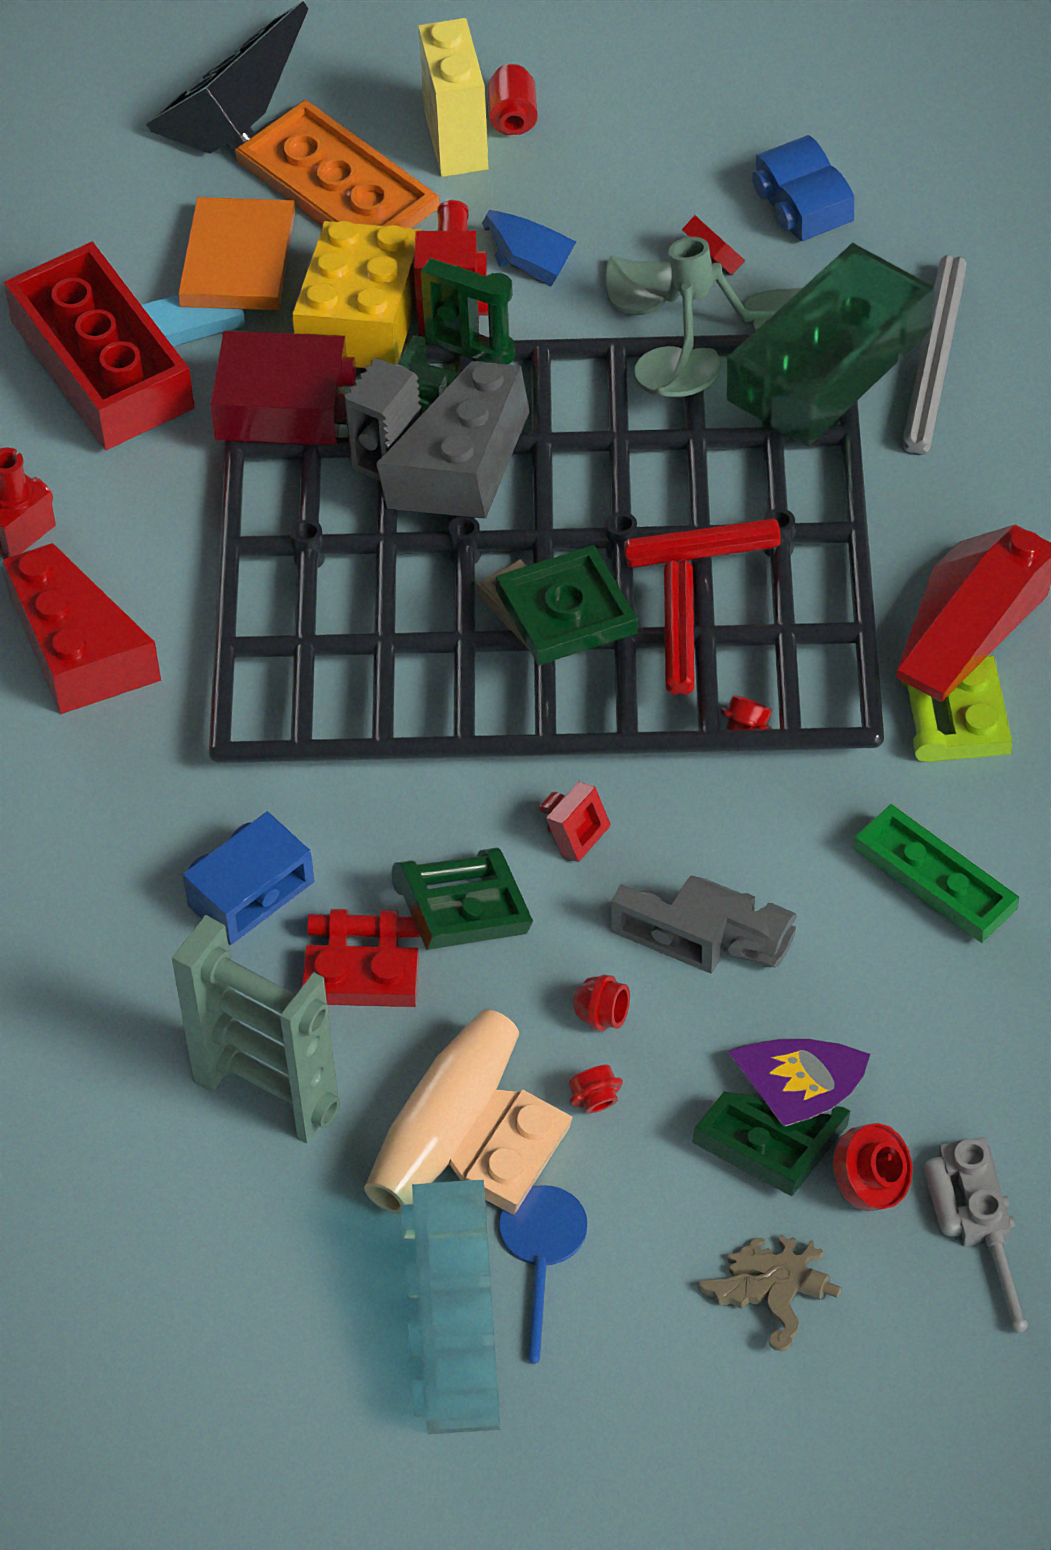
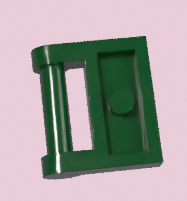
(452, 311)
(466, 910)

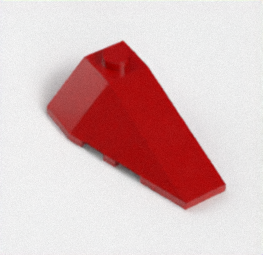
(973, 605)

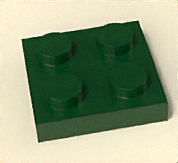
(566, 604)

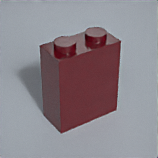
(281, 388)

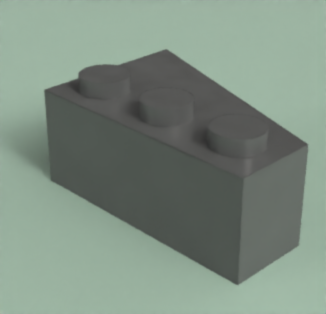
(459, 445)

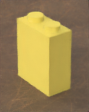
(453, 97)

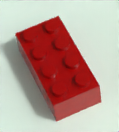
(99, 345)

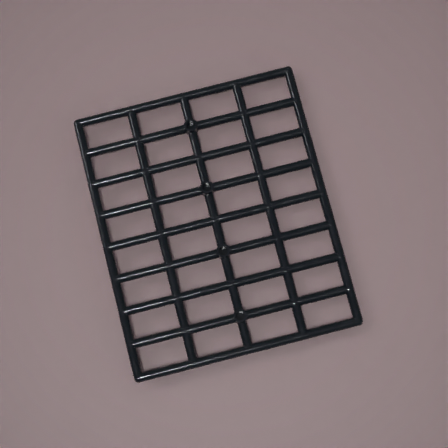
(465, 544)

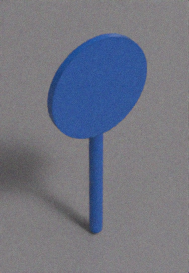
(543, 1233)

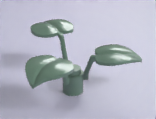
(645, 287)

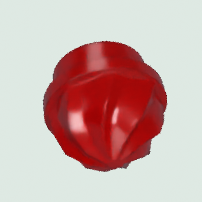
(602, 1002)

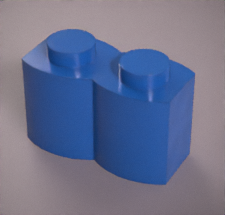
(803, 188)

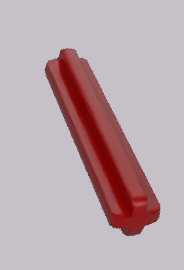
(702, 543)
(679, 627)

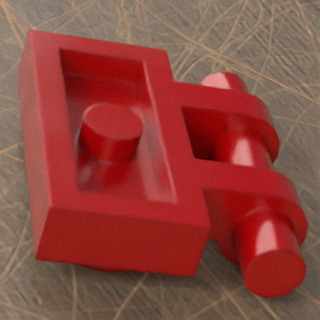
(364, 973)

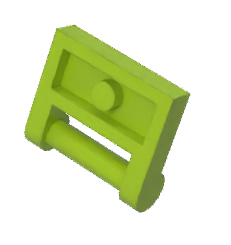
(975, 718)

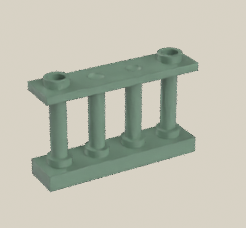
(219, 1041)

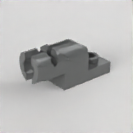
(704, 924)

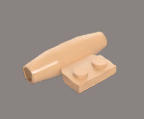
(469, 1124)

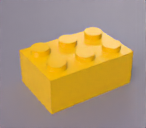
(360, 289)

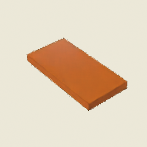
(334, 172)

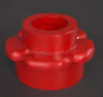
(746, 714)
(595, 1089)

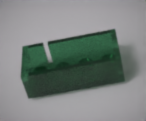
(830, 343)

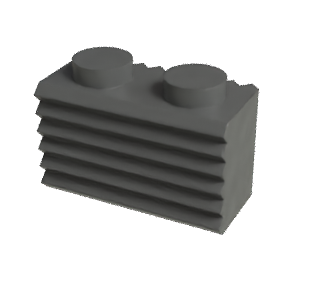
(379, 413)

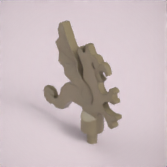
(777, 1277)

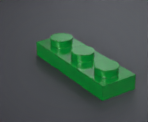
(936, 873)

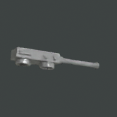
(984, 1209)

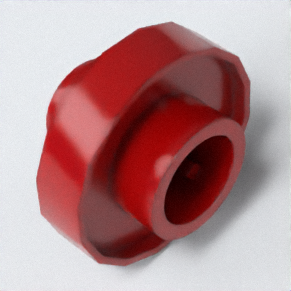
(872, 1167)

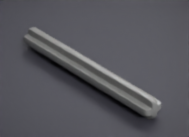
(934, 356)

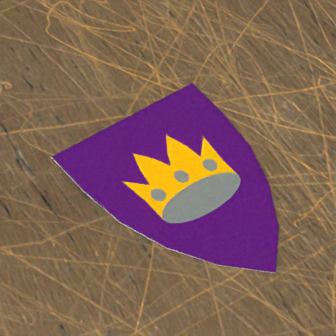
(801, 1075)

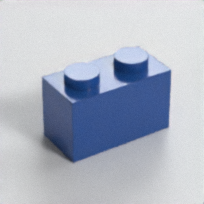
(249, 876)

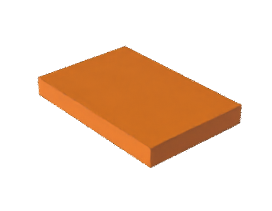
(237, 253)

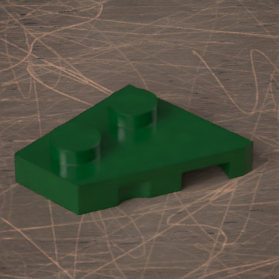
(754, 1139)

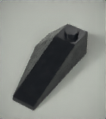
(233, 92)

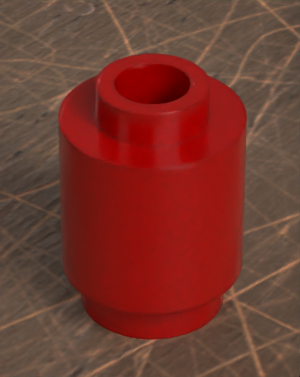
(512, 100)

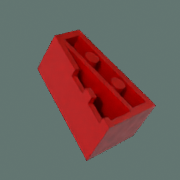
(77, 631)

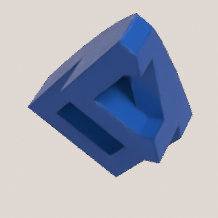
(528, 245)

